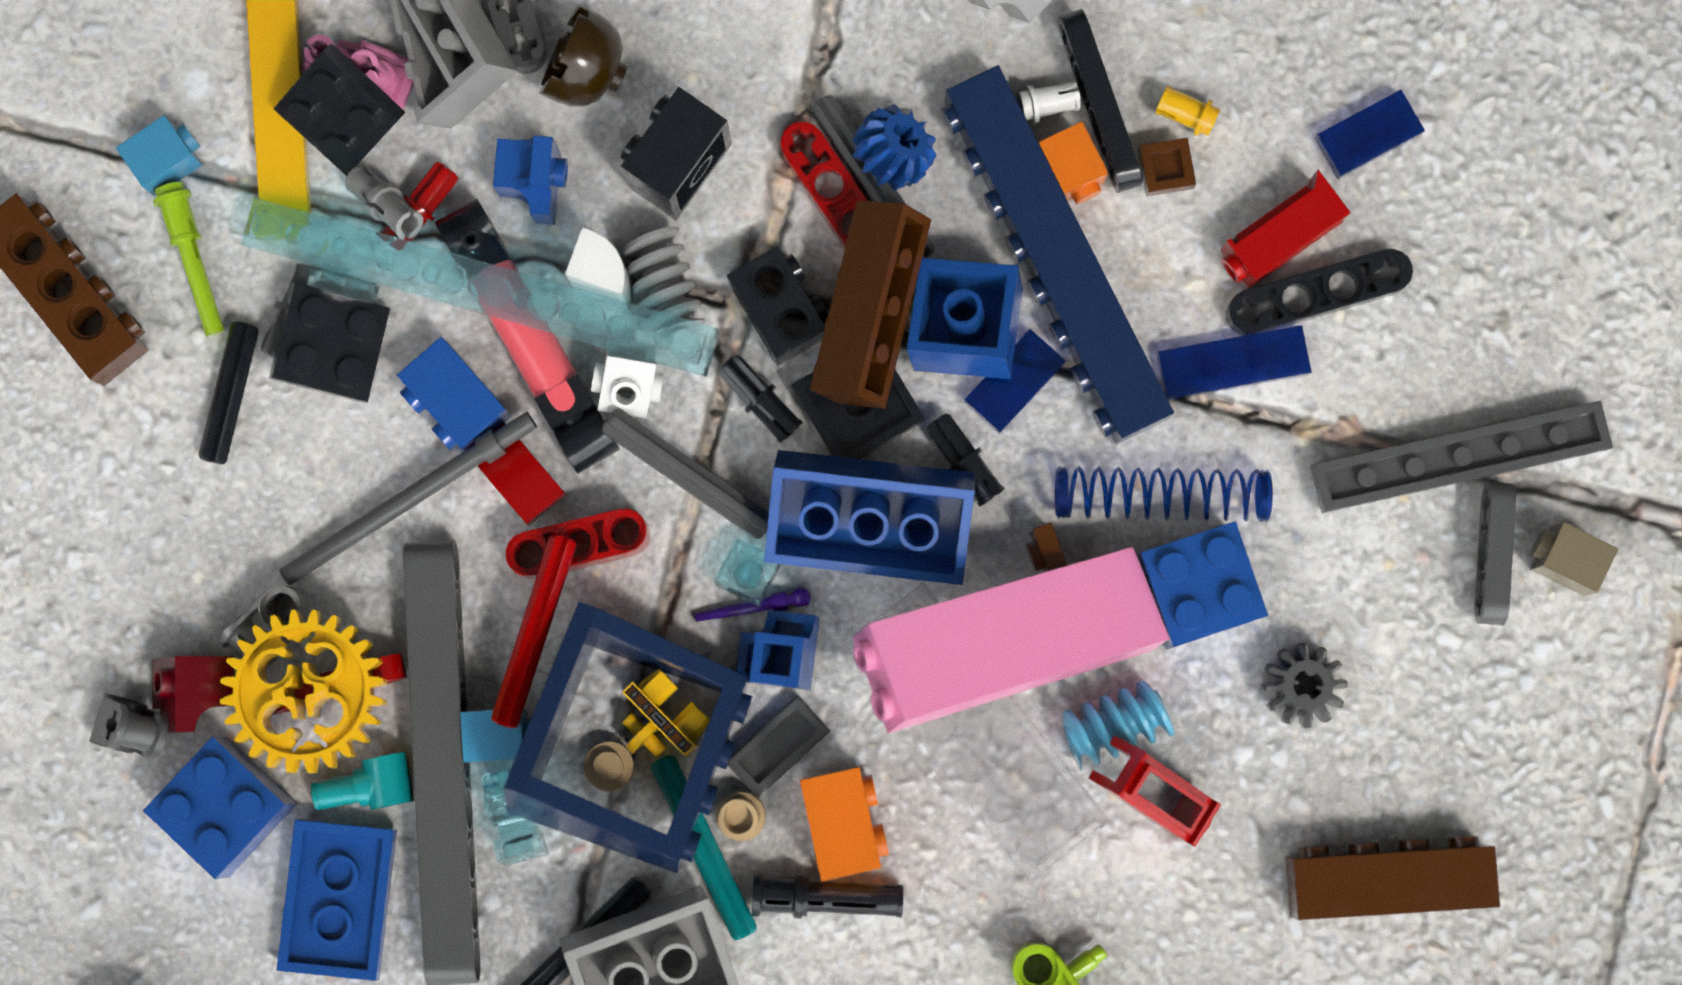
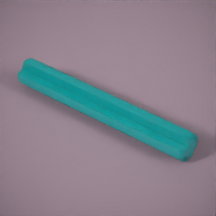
(708, 854)

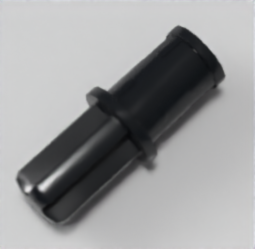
(759, 397)
(964, 457)

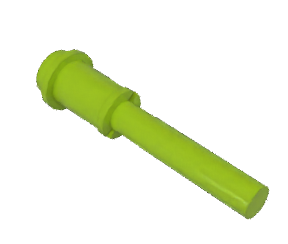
(183, 233)

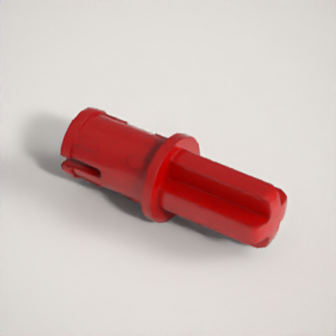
(429, 194)

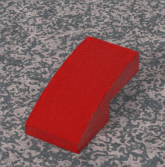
(523, 482)

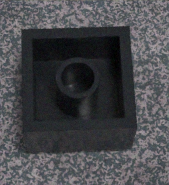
(675, 152)

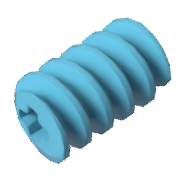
(1122, 720)

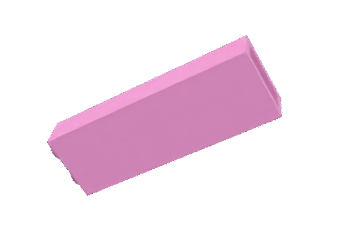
(1008, 639)

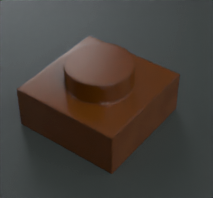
(1166, 167)
(1045, 549)

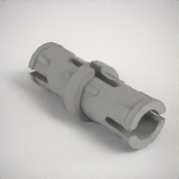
(384, 202)

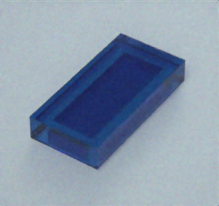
(1369, 134)
(1003, 399)

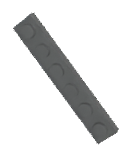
(1461, 457)

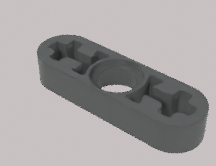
(1495, 553)

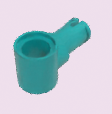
(376, 783)

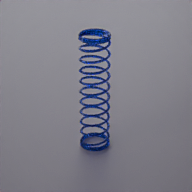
(1263, 492)

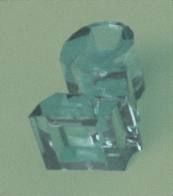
(519, 837)

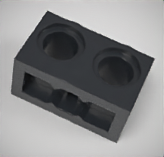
(769, 310)

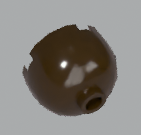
(584, 61)

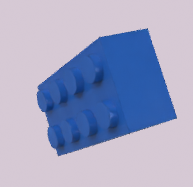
(869, 517)

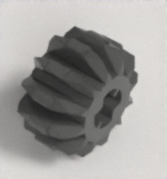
(1304, 667)

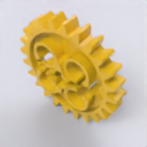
(258, 698)

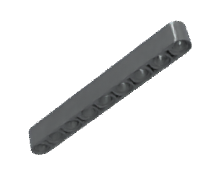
(440, 775)

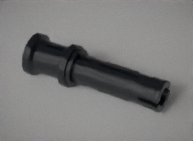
(802, 896)

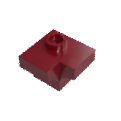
(188, 687)

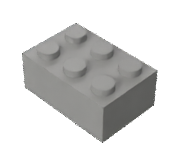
(653, 945)

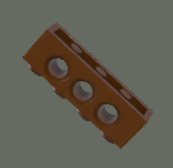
(98, 355)

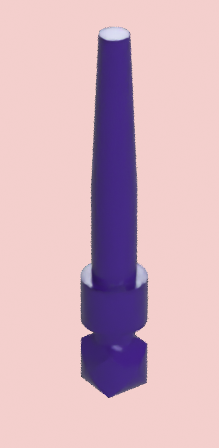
(777, 601)

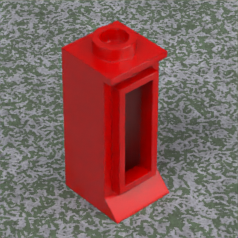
(1284, 232)
(1191, 814)

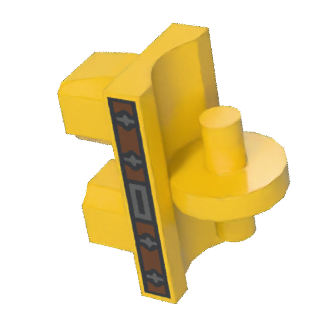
(648, 698)

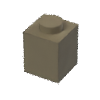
(1572, 558)

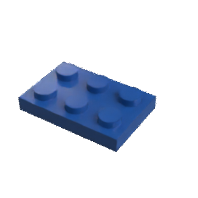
(336, 900)

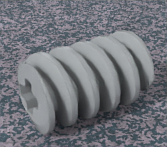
(660, 273)

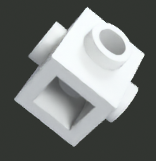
(626, 384)

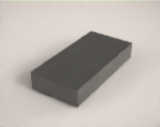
(778, 746)

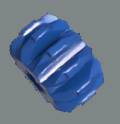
(894, 147)

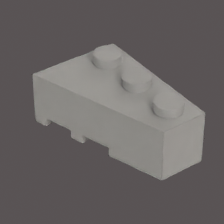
(450, 57)

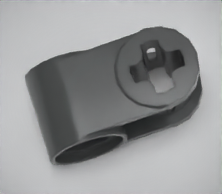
(129, 727)

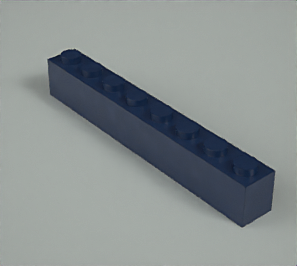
(1057, 256)

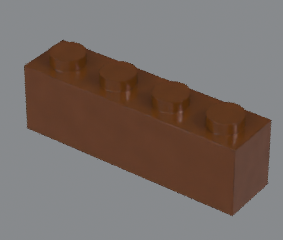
(870, 304)
(1392, 881)

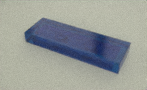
(1234, 363)

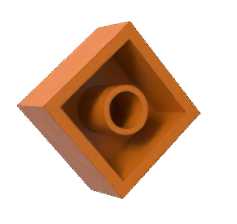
(842, 823)

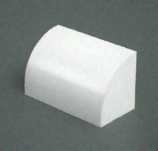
(599, 268)

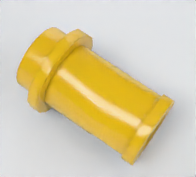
(1188, 111)

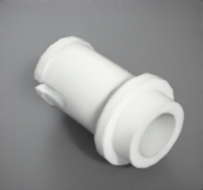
(1049, 100)

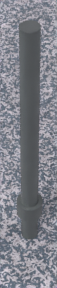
(487, 447)

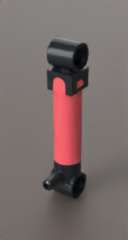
(535, 352)

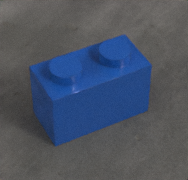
(452, 395)

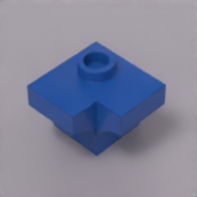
(531, 173)
(780, 653)

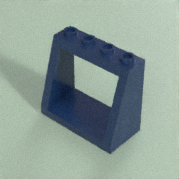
(558, 809)

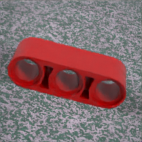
(601, 531)

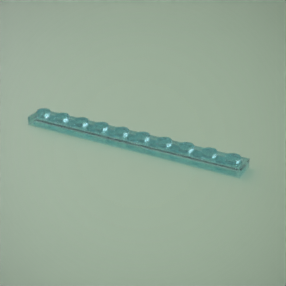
(481, 287)

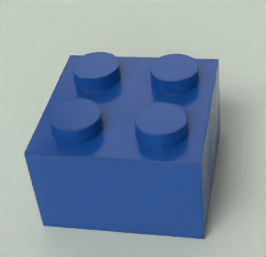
(965, 318)
(1203, 584)
(220, 807)

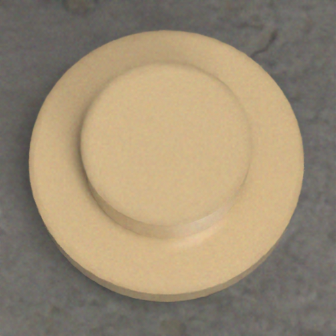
(609, 766)
(741, 815)

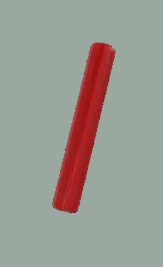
(533, 631)

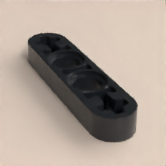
(1099, 101)
(1319, 293)

